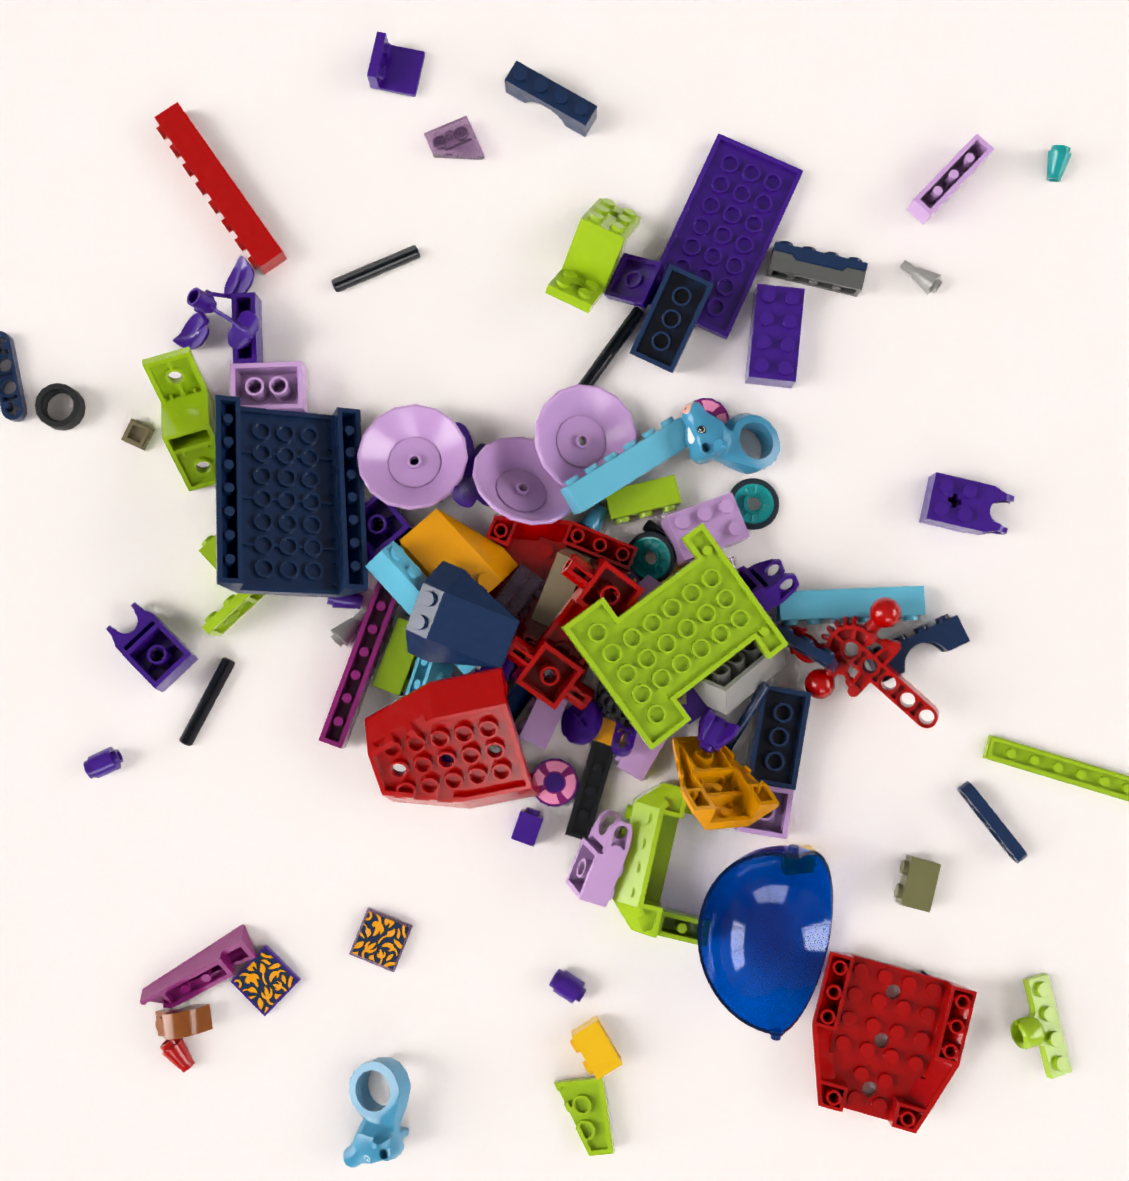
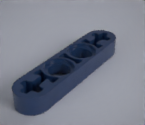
(11, 375)
(992, 822)

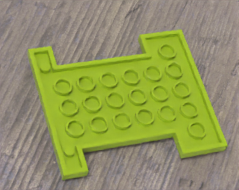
(673, 637)

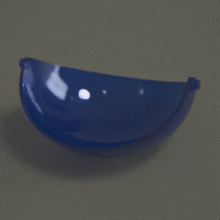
(767, 934)

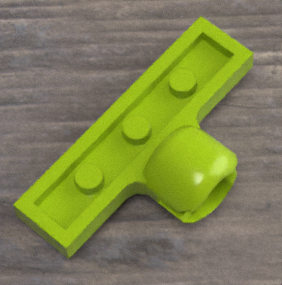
(1042, 1027)

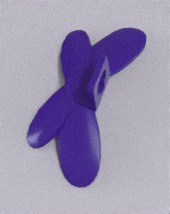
(465, 492)

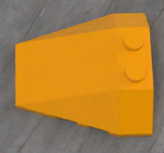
(448, 540)
(718, 787)

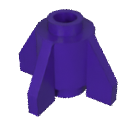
(715, 731)

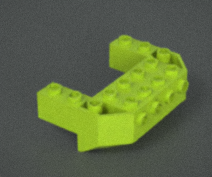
(640, 886)

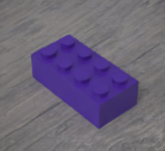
(774, 336)

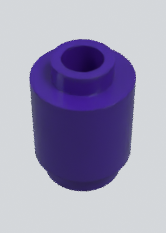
(103, 763)
(568, 986)

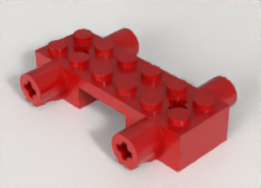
(555, 648)

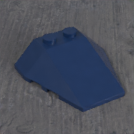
(459, 621)

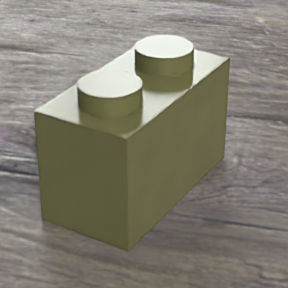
(917, 883)

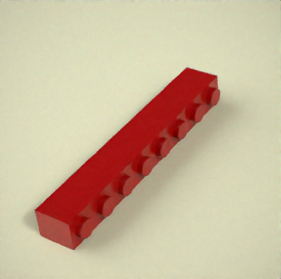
(221, 189)

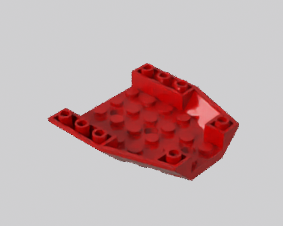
(537, 548)
(455, 719)
(923, 1045)

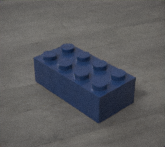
(671, 318)
(778, 737)

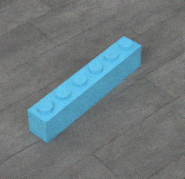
(626, 466)
(401, 579)
(836, 603)

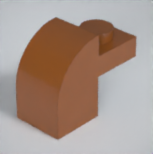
(183, 1021)

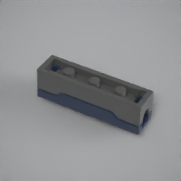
(816, 268)

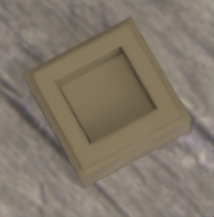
(137, 434)

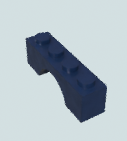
(534, 87)
(944, 635)

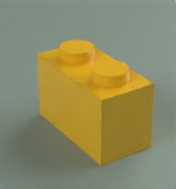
(596, 1047)

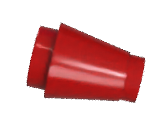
(177, 1053)

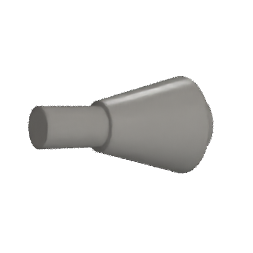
(926, 279)
(345, 631)

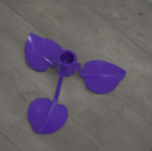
(244, 329)

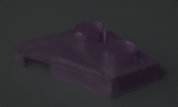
(454, 141)

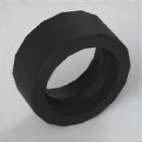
(47, 394)

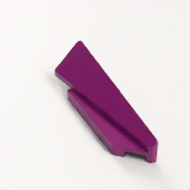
(202, 970)

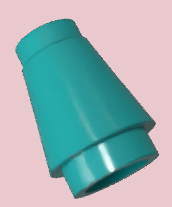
(1057, 162)

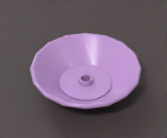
(585, 414)
(407, 435)
(517, 484)

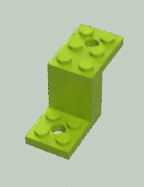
(593, 254)
(185, 415)
(234, 606)

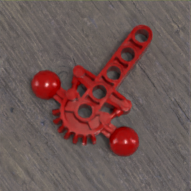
(883, 614)

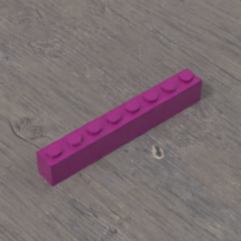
(359, 668)

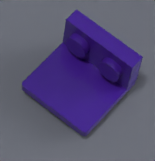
(394, 67)

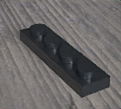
(590, 790)

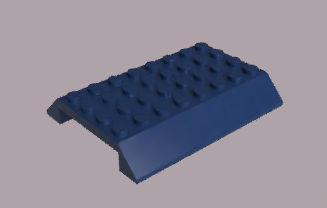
(289, 501)

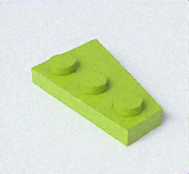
(588, 1106)

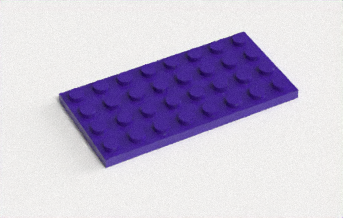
(730, 226)

